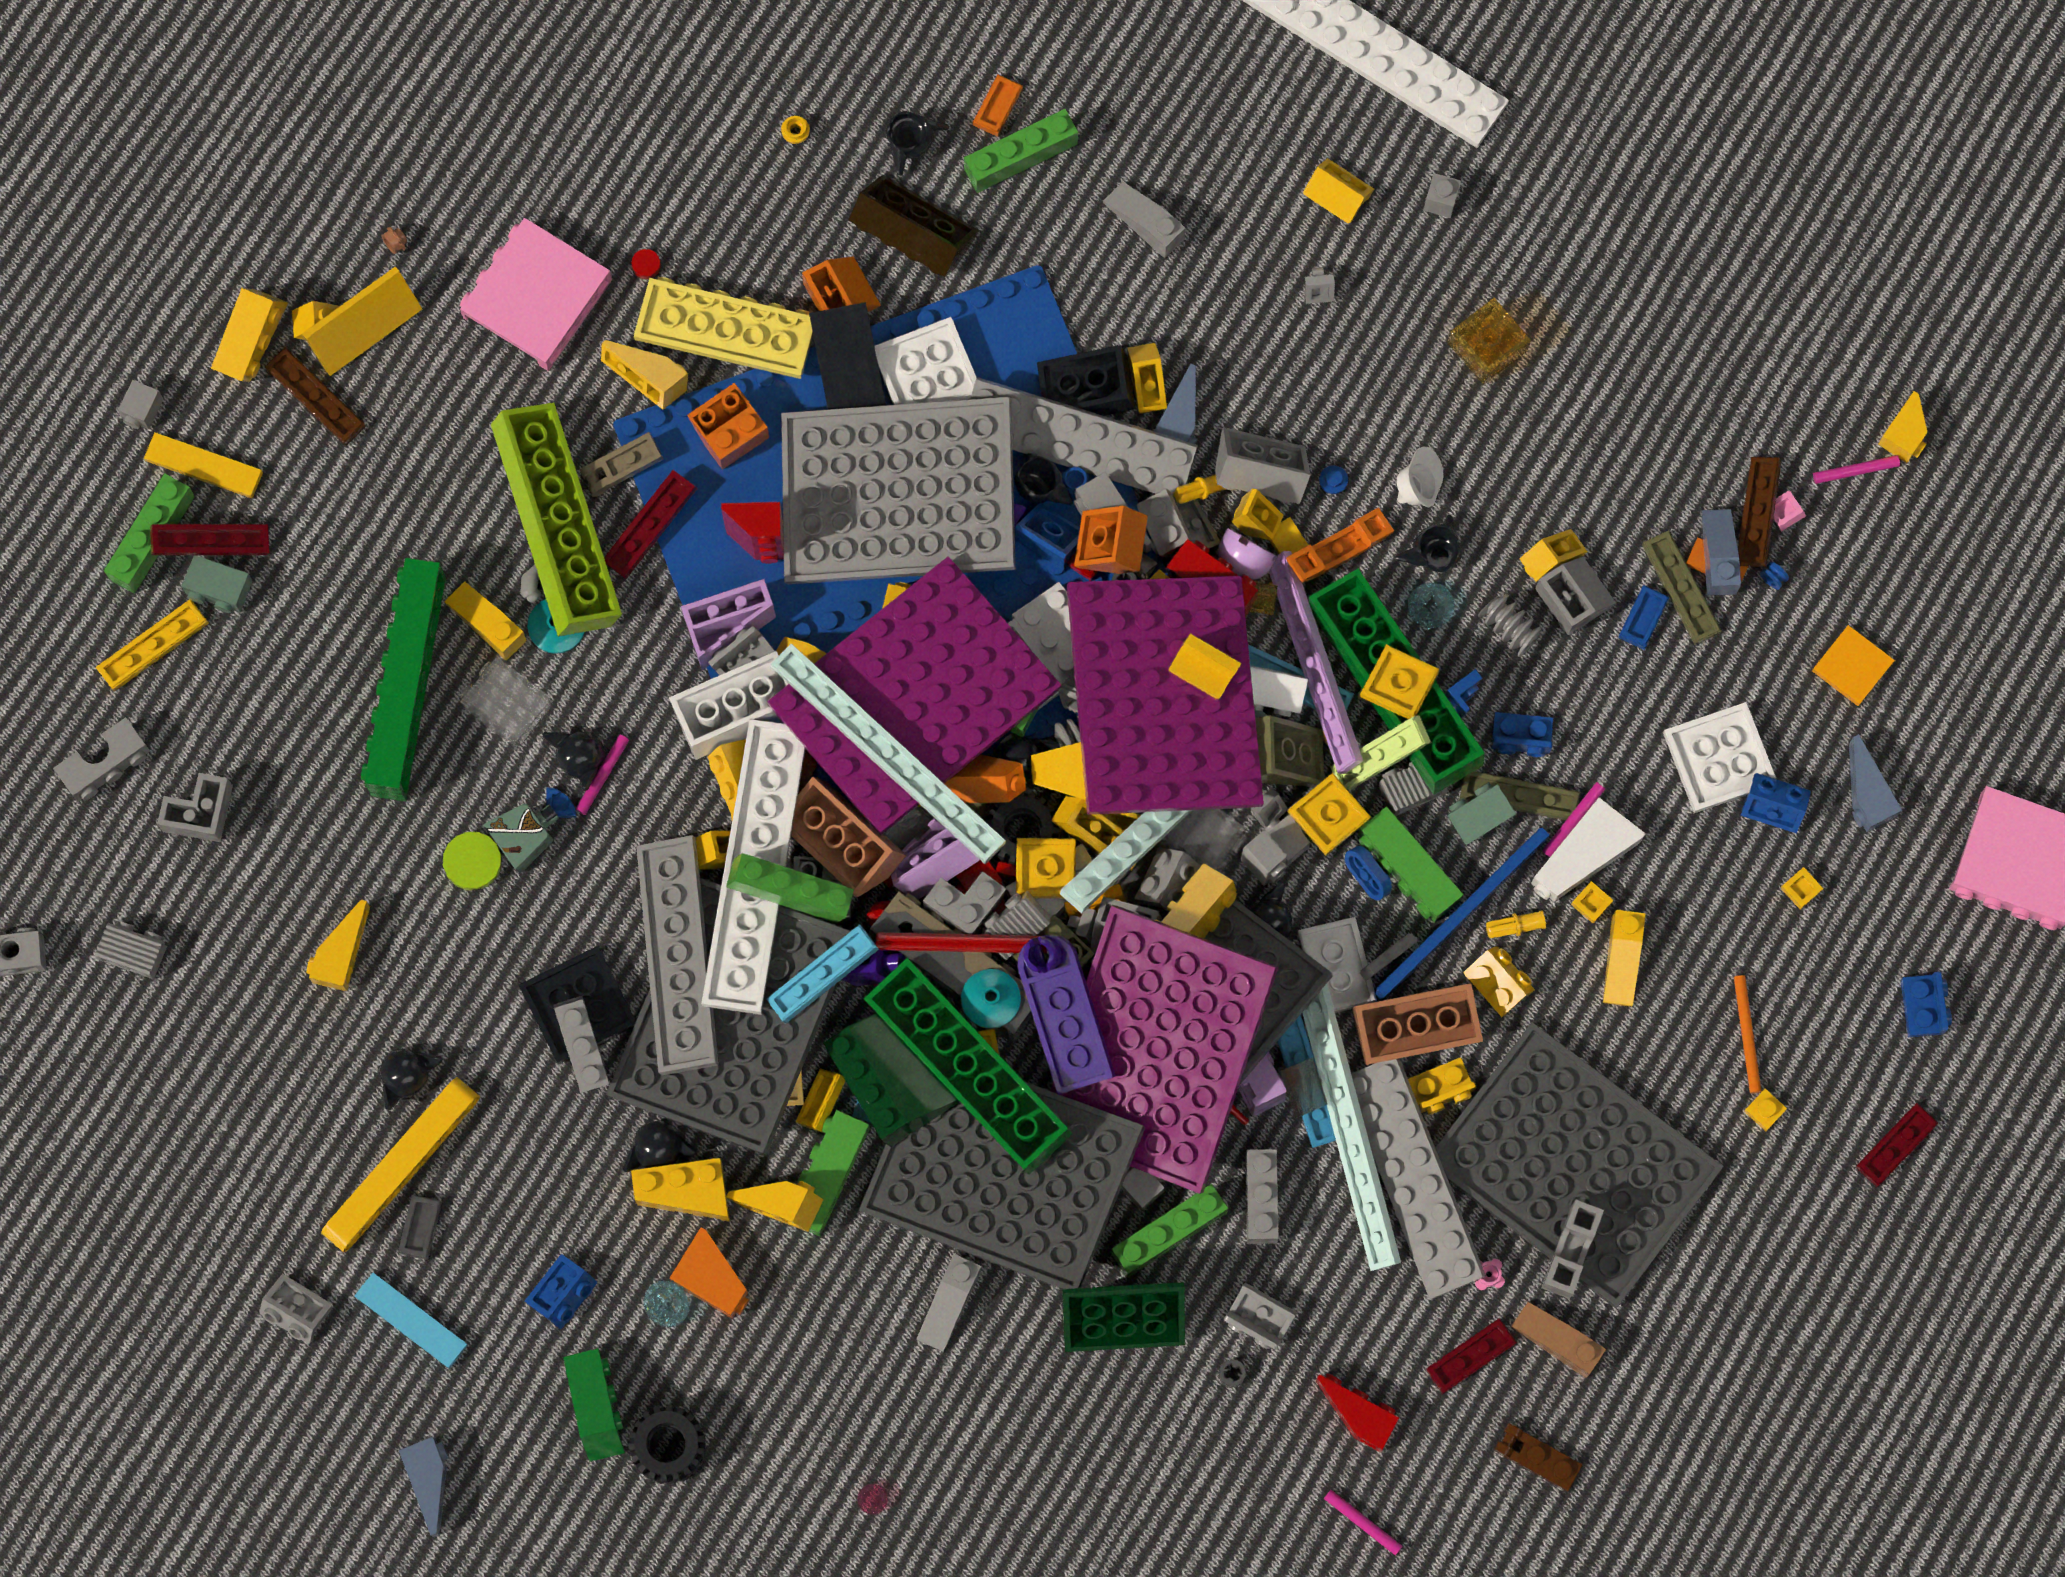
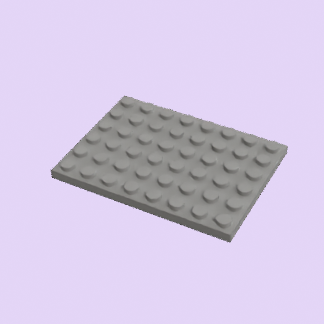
(897, 490)

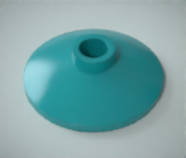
(545, 635)
(990, 1013)

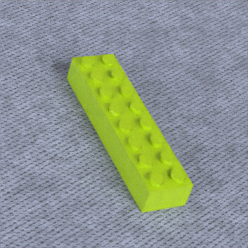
(556, 519)

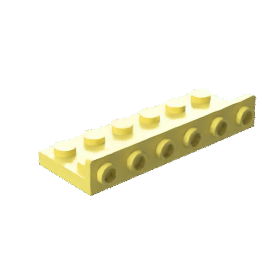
(724, 327)

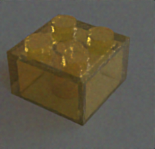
(1488, 341)

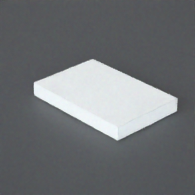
(1341, 952)

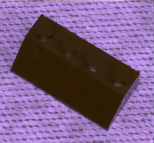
(912, 225)

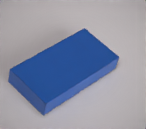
(1643, 617)

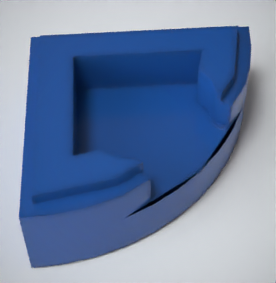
(560, 803)

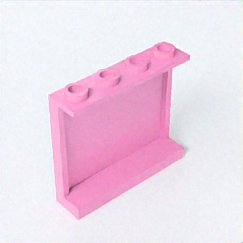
(536, 292)
(2015, 859)

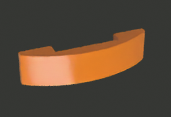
(1340, 547)

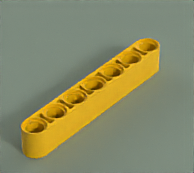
(400, 1164)

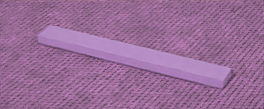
(1315, 666)

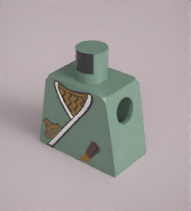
(522, 834)

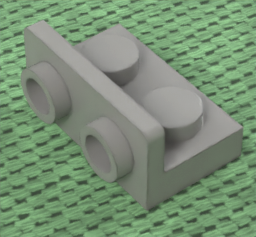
(294, 1308)

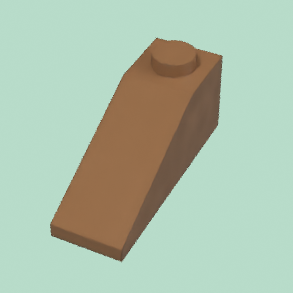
(1559, 1339)

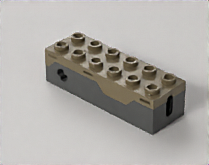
(943, 969)

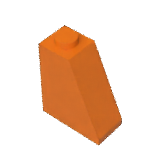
(988, 780)
(710, 1277)

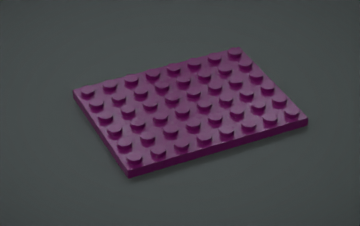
(935, 676)
(1143, 730)
(1178, 1038)

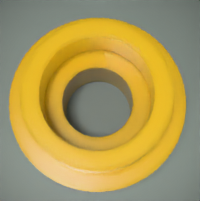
(791, 122)

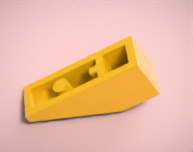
(648, 372)
(486, 620)
(338, 953)
(1623, 957)
(781, 1201)

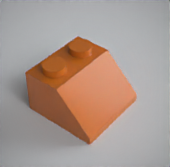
(1111, 540)

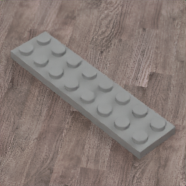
(1093, 441)
(676, 954)
(1415, 1179)

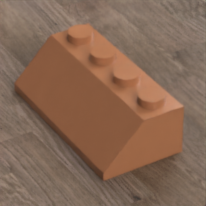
(842, 838)
(1417, 1024)

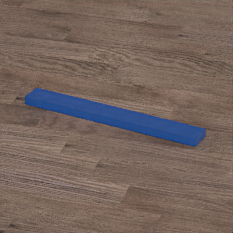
(1442, 933)

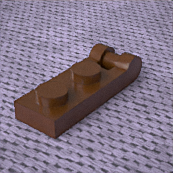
(1538, 1458)

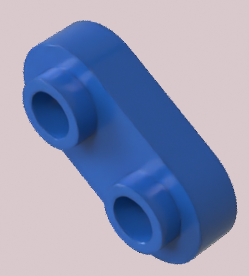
(1368, 872)

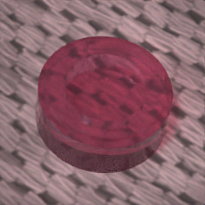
(872, 1499)

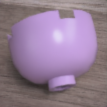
(1245, 555)

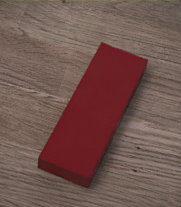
(1896, 1145)
(1470, 1356)

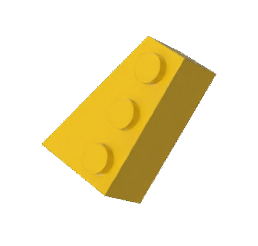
(248, 334)
(1093, 830)
(1202, 902)
(684, 1187)

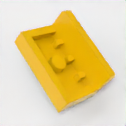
(1499, 980)

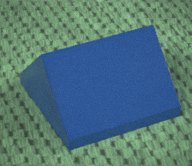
(1048, 535)

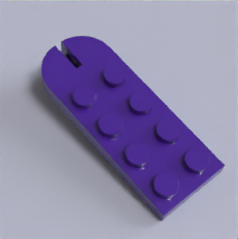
(1064, 1013)

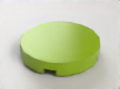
(472, 861)

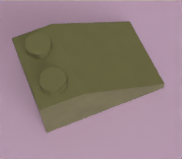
(1289, 752)

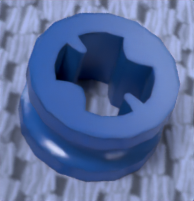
(1774, 575)

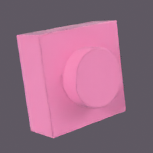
(1787, 511)

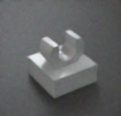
(1319, 287)
(1272, 808)
(1083, 925)

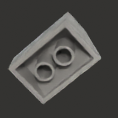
(1263, 464)

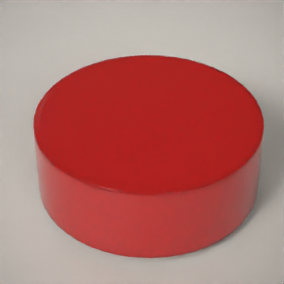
(646, 264)

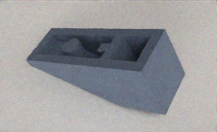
(1179, 415)
(1720, 553)
(1871, 795)
(427, 1476)

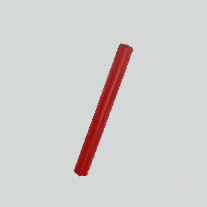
(953, 942)

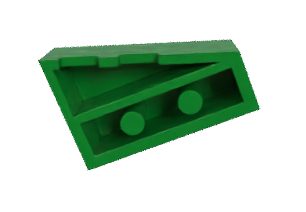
(593, 1404)

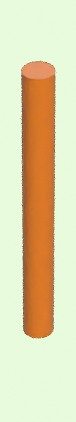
(1747, 1034)

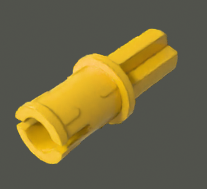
(1198, 489)
(1516, 924)

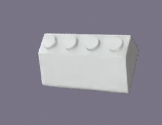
(722, 706)

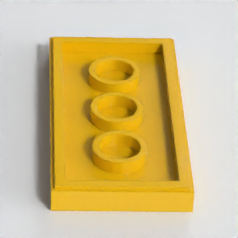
(362, 321)

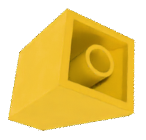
(1060, 770)

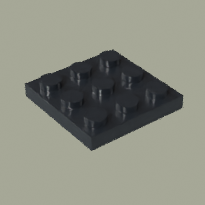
(580, 976)

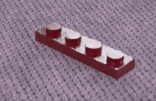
(649, 524)
(209, 539)

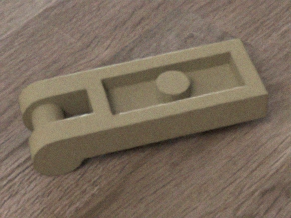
(621, 464)

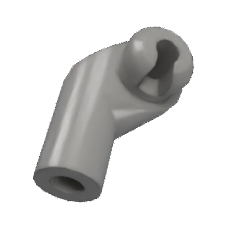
(529, 585)

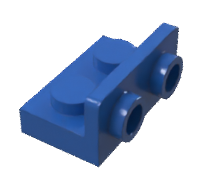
(1463, 692)
(1522, 734)
(1776, 803)
(1926, 1005)
(561, 1291)

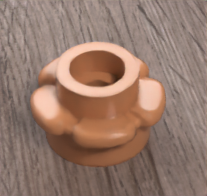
(394, 240)

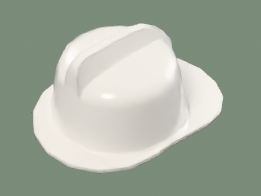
(1420, 479)

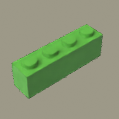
(1021, 150)
(133, 556)
(1410, 865)
(789, 888)
(833, 1162)
(1169, 1231)

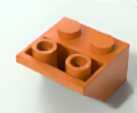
(839, 284)
(728, 426)

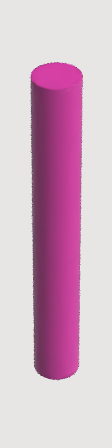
(1856, 469)
(602, 774)
(1578, 813)
(1363, 1522)

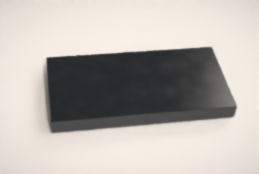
(847, 357)

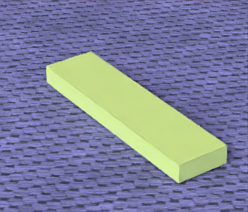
(1386, 752)

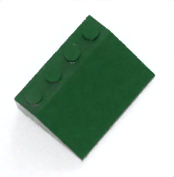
(888, 1079)
(1124, 1317)

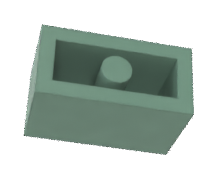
(216, 584)
(1480, 813)

